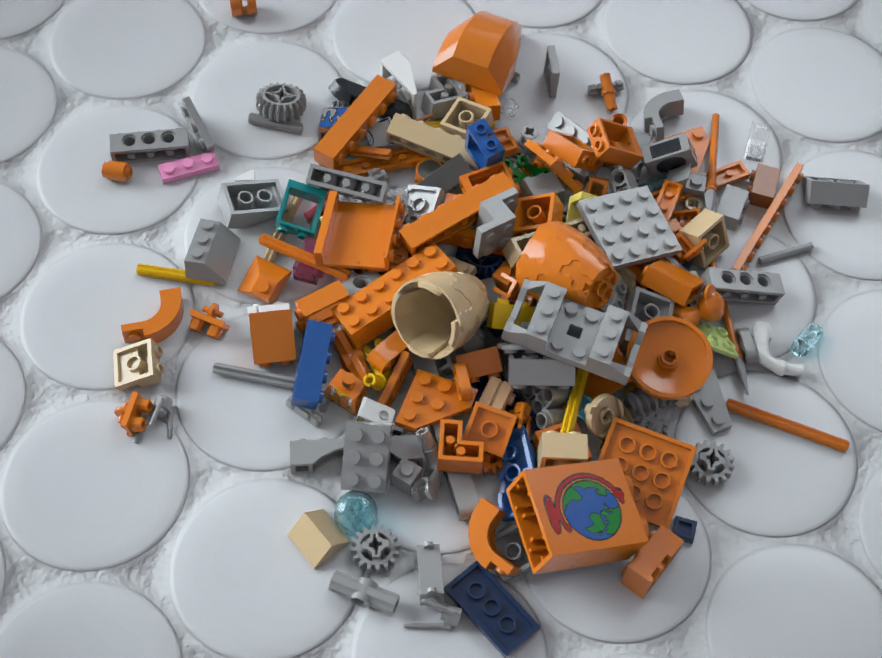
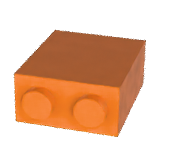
(672, 281)
(272, 337)

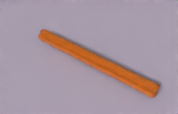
(787, 425)

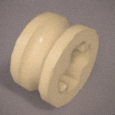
(693, 201)

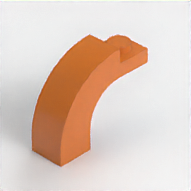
(160, 325)
(482, 538)

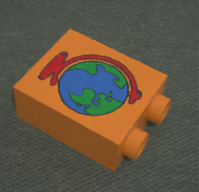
(577, 515)

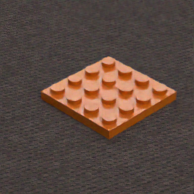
(655, 465)

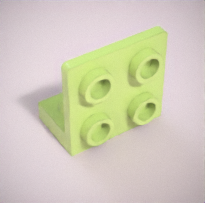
(718, 339)

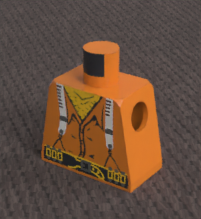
(346, 391)

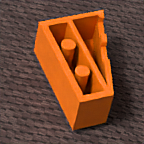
(651, 561)

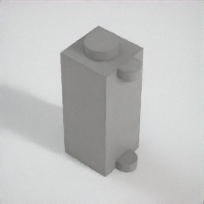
(430, 573)

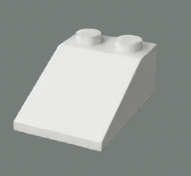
(398, 70)

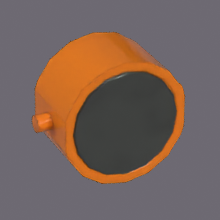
(425, 168)

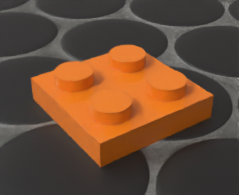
(491, 427)

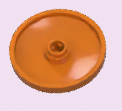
(671, 358)

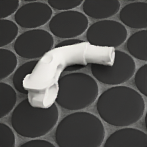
(762, 337)

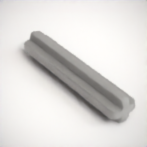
(288, 126)

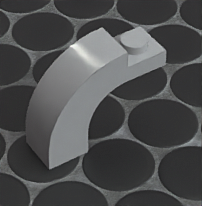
(660, 108)

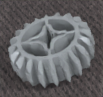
(281, 102)

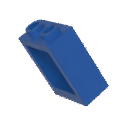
(481, 148)

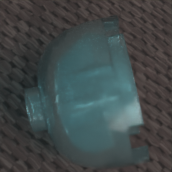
(355, 511)

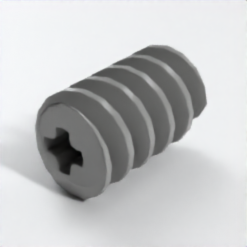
(640, 401)

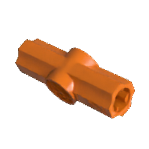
(350, 357)

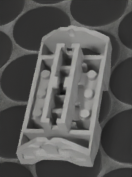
(574, 331)

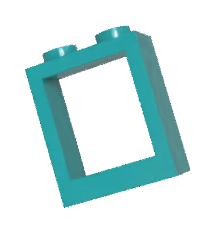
(305, 192)

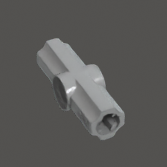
(364, 592)

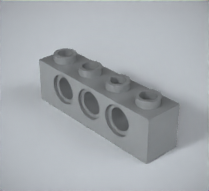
(150, 145)
(348, 184)
(745, 285)

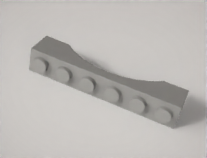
(310, 455)

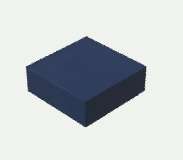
(684, 529)

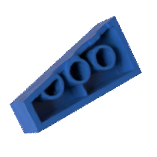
(312, 364)

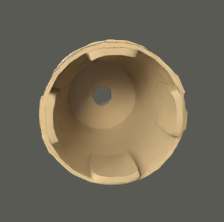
(439, 312)

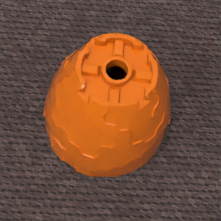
(570, 261)

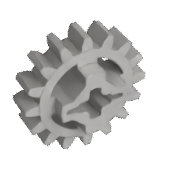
(720, 463)
(363, 550)

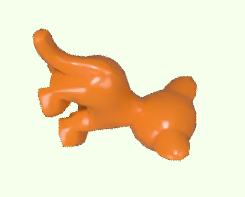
(708, 308)

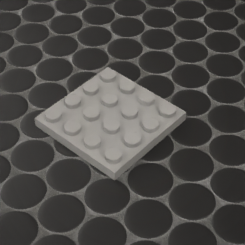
(629, 227)

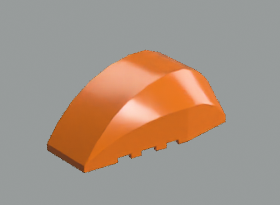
(481, 52)

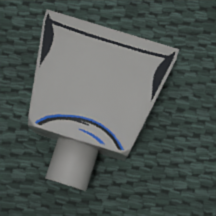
(377, 136)

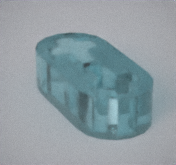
(810, 342)

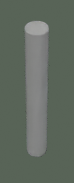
(785, 253)

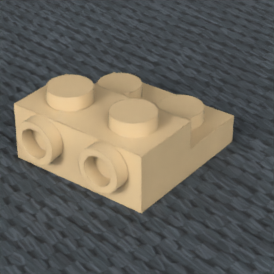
(138, 364)

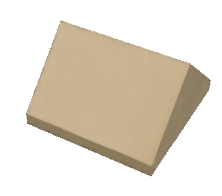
(317, 537)

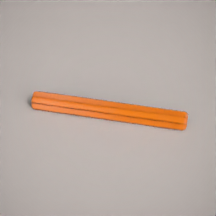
(301, 255)

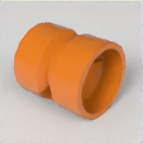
(238, 9)

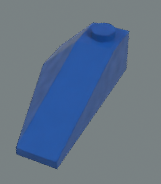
(517, 458)

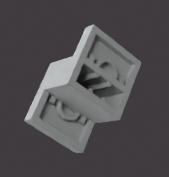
(495, 222)

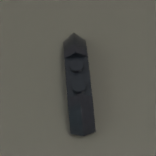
(348, 91)

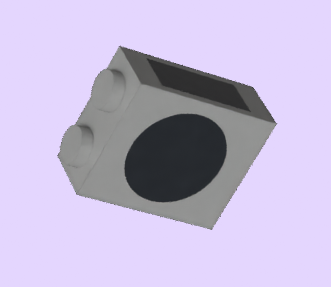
(668, 155)

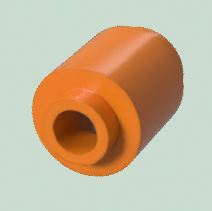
(117, 171)

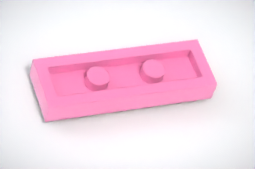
(188, 167)

